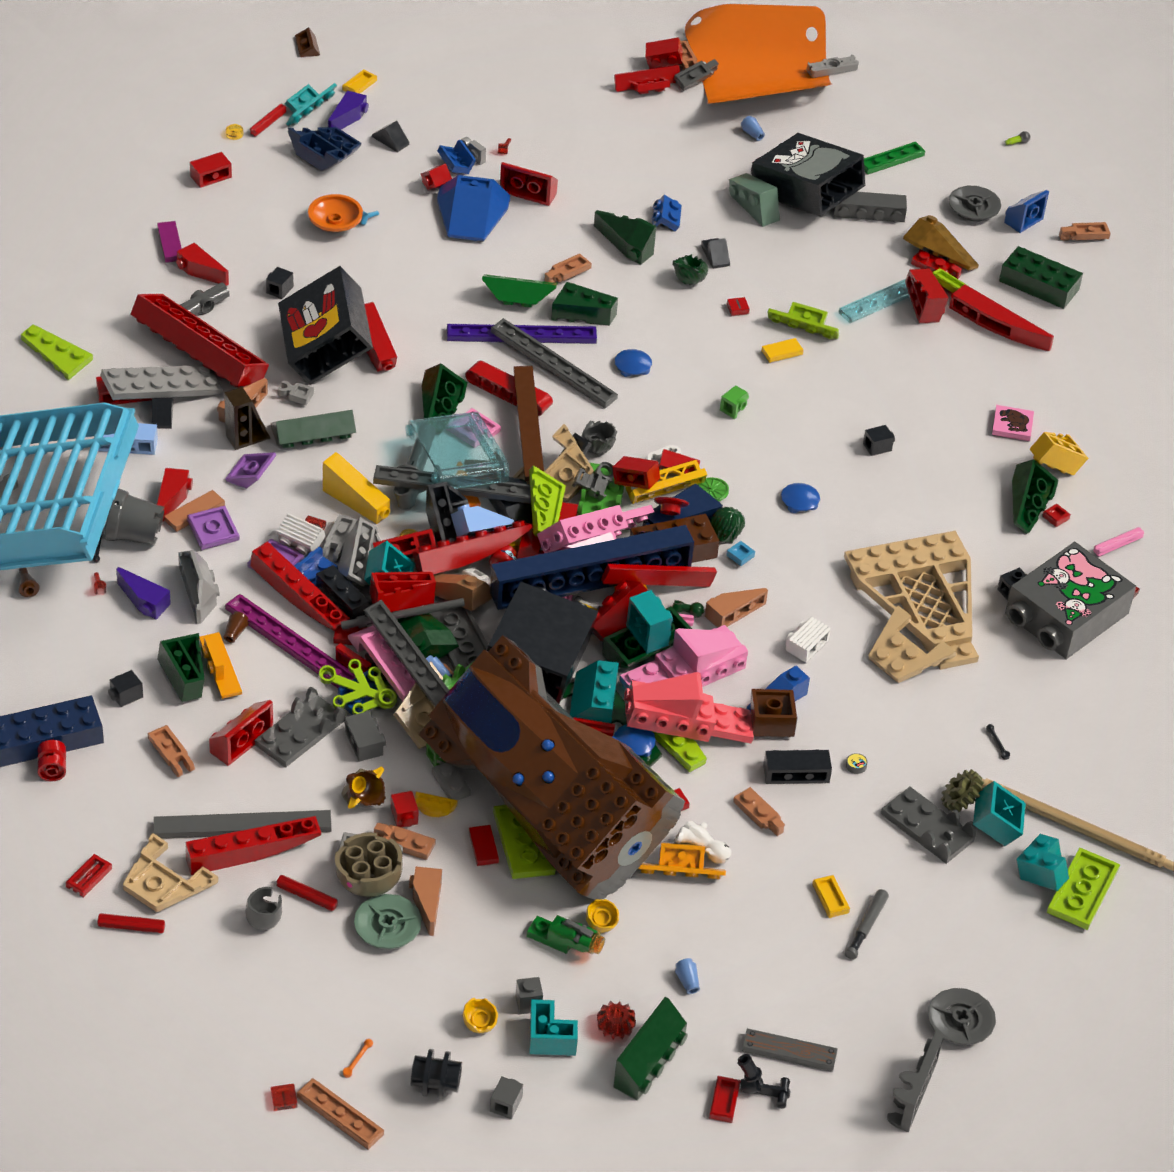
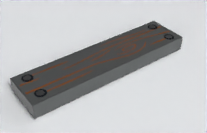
(789, 1049)

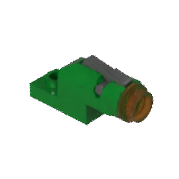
(566, 934)

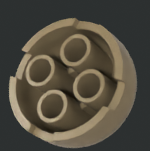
(369, 864)

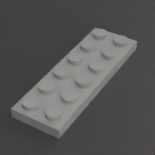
(160, 382)

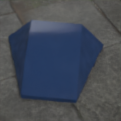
(323, 147)

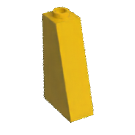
(353, 489)

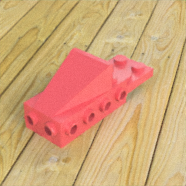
(681, 701)

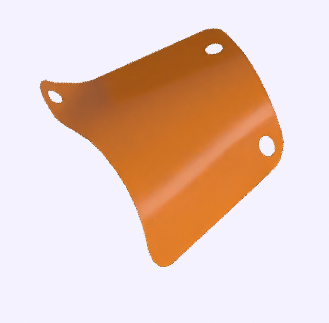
(757, 49)

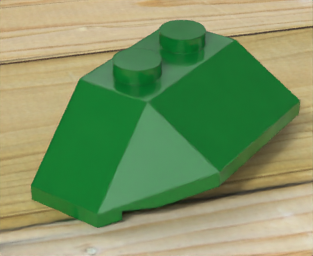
(518, 290)

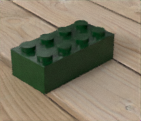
(1040, 277)

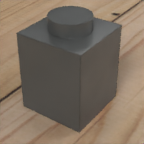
(525, 991)
(506, 1097)

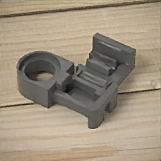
(595, 482)

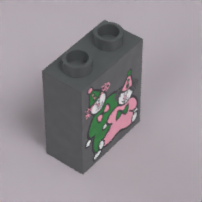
(1070, 600)

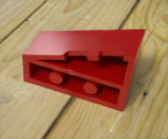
(926, 295)
(403, 589)
(614, 609)

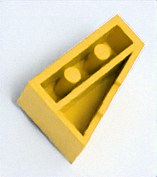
(1058, 452)

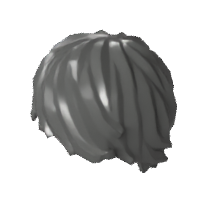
(600, 435)

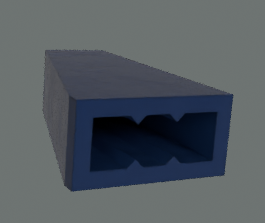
(699, 503)

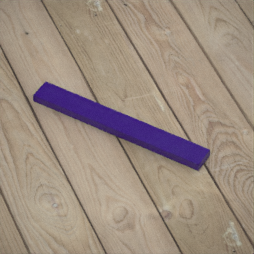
(541, 333)

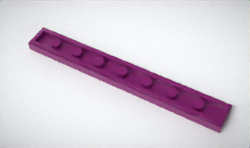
(286, 638)

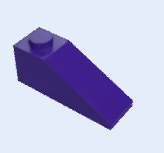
(348, 110)
(144, 594)

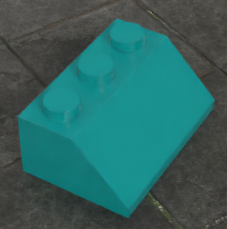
(595, 691)

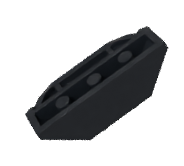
(440, 504)
(514, 510)

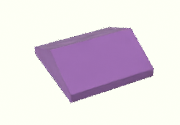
(250, 469)

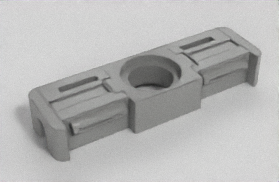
(842, 65)

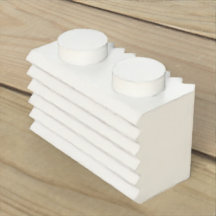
(300, 534)
(807, 639)

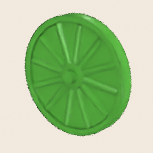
(716, 488)

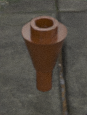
(28, 586)

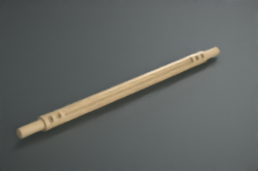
(1091, 830)

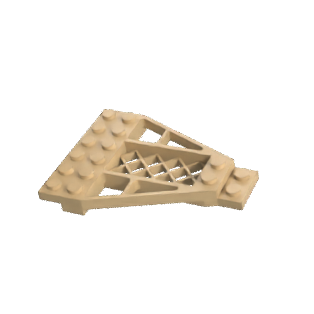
(928, 560)

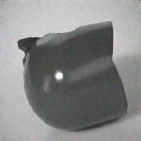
(263, 913)

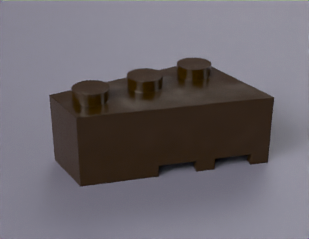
(242, 420)

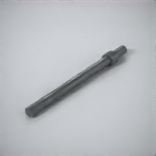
(363, 621)

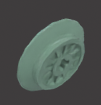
(387, 921)

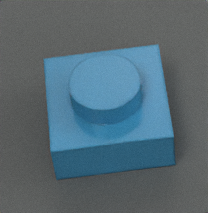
(740, 553)

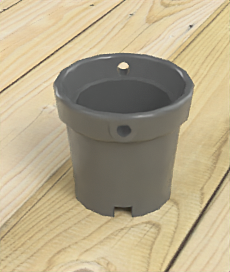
(133, 519)

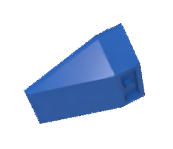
(471, 206)

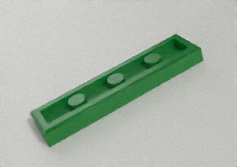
(893, 157)

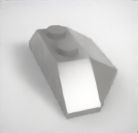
(356, 551)
(198, 584)

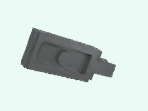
(695, 74)

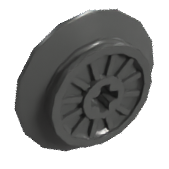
(974, 203)
(958, 1003)

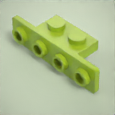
(806, 318)

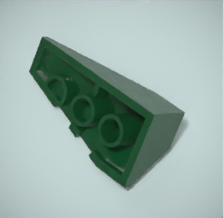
(630, 236)
(441, 391)
(1031, 492)
(429, 635)

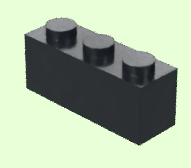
(341, 592)
(797, 766)

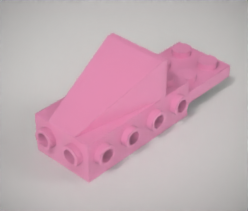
(591, 528)
(708, 652)

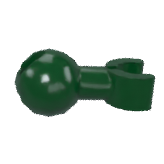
(695, 609)

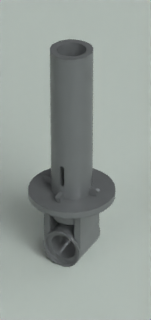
(407, 496)

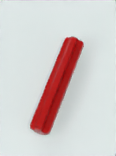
(268, 119)
(307, 892)
(131, 923)

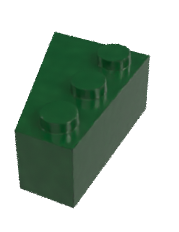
(584, 304)
(183, 665)

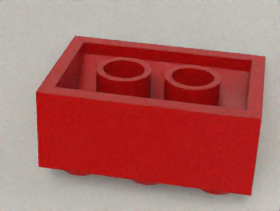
(528, 184)
(240, 733)

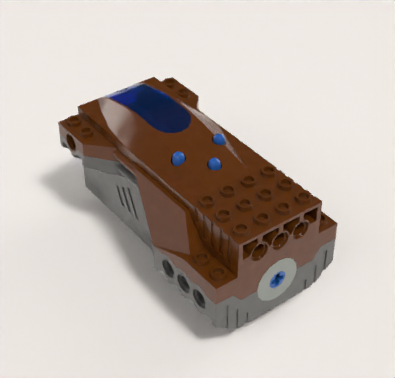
(570, 787)

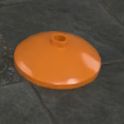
(335, 213)

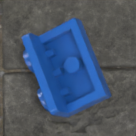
(457, 158)
(667, 212)

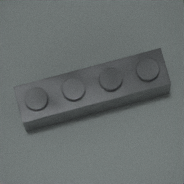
(873, 207)

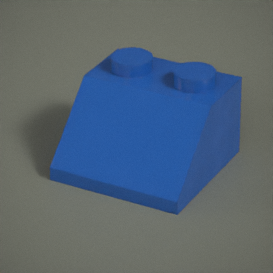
(1027, 211)

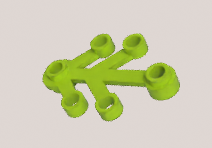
(360, 689)

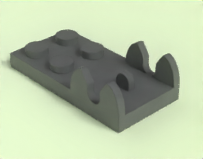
(300, 728)
(930, 825)
(911, 1099)

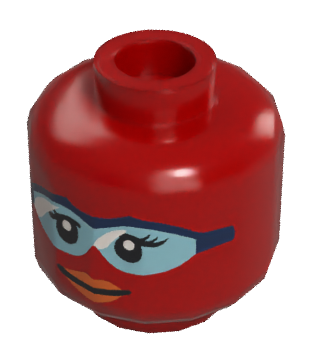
(503, 554)

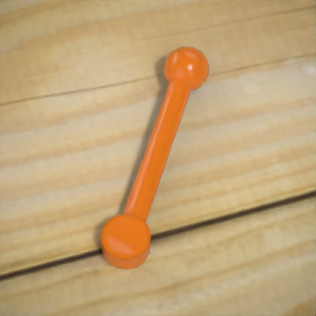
(347, 1072)

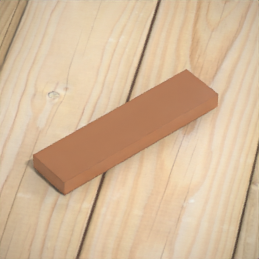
(340, 1113)

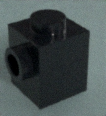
(279, 282)
(878, 440)
(1008, 579)
(125, 688)

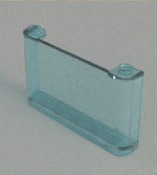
(460, 450)

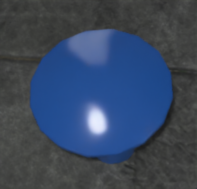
(633, 362)
(800, 497)
(637, 739)

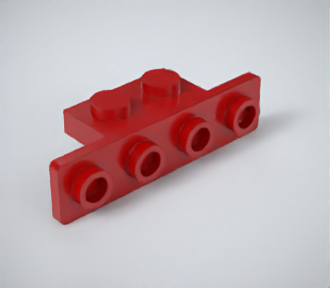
(646, 80)

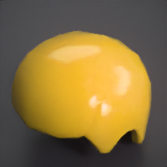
(602, 915)
(480, 1015)

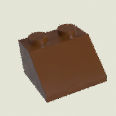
(773, 712)

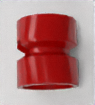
(52, 760)

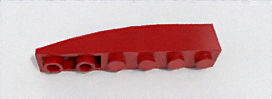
(998, 318)
(467, 549)
(295, 586)
(249, 844)

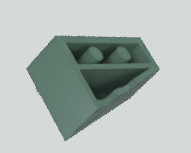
(756, 197)

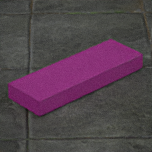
(169, 240)

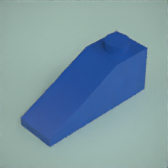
(792, 679)

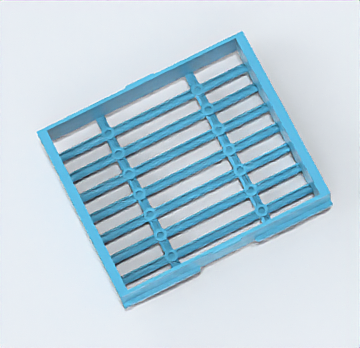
(61, 544)

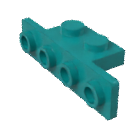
(305, 101)

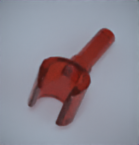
(503, 148)
(99, 583)

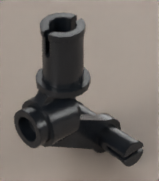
(754, 1083)

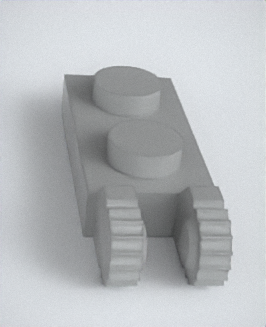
(338, 536)

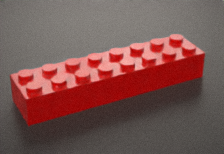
(199, 339)

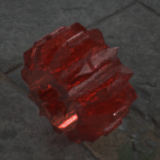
(616, 1020)

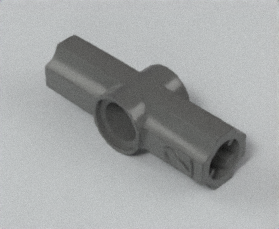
(206, 300)

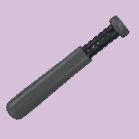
(867, 922)

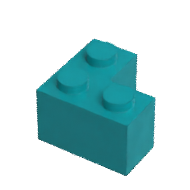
(1043, 863)
(551, 1035)

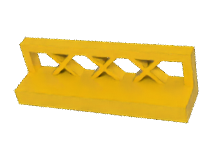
(670, 485)

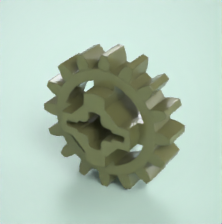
(962, 790)

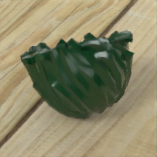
(690, 269)
(727, 524)

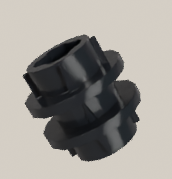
(436, 1073)

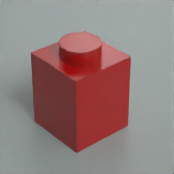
(436, 176)
(404, 809)

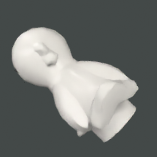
(695, 834)

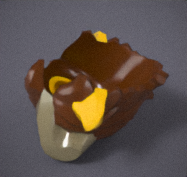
(364, 788)

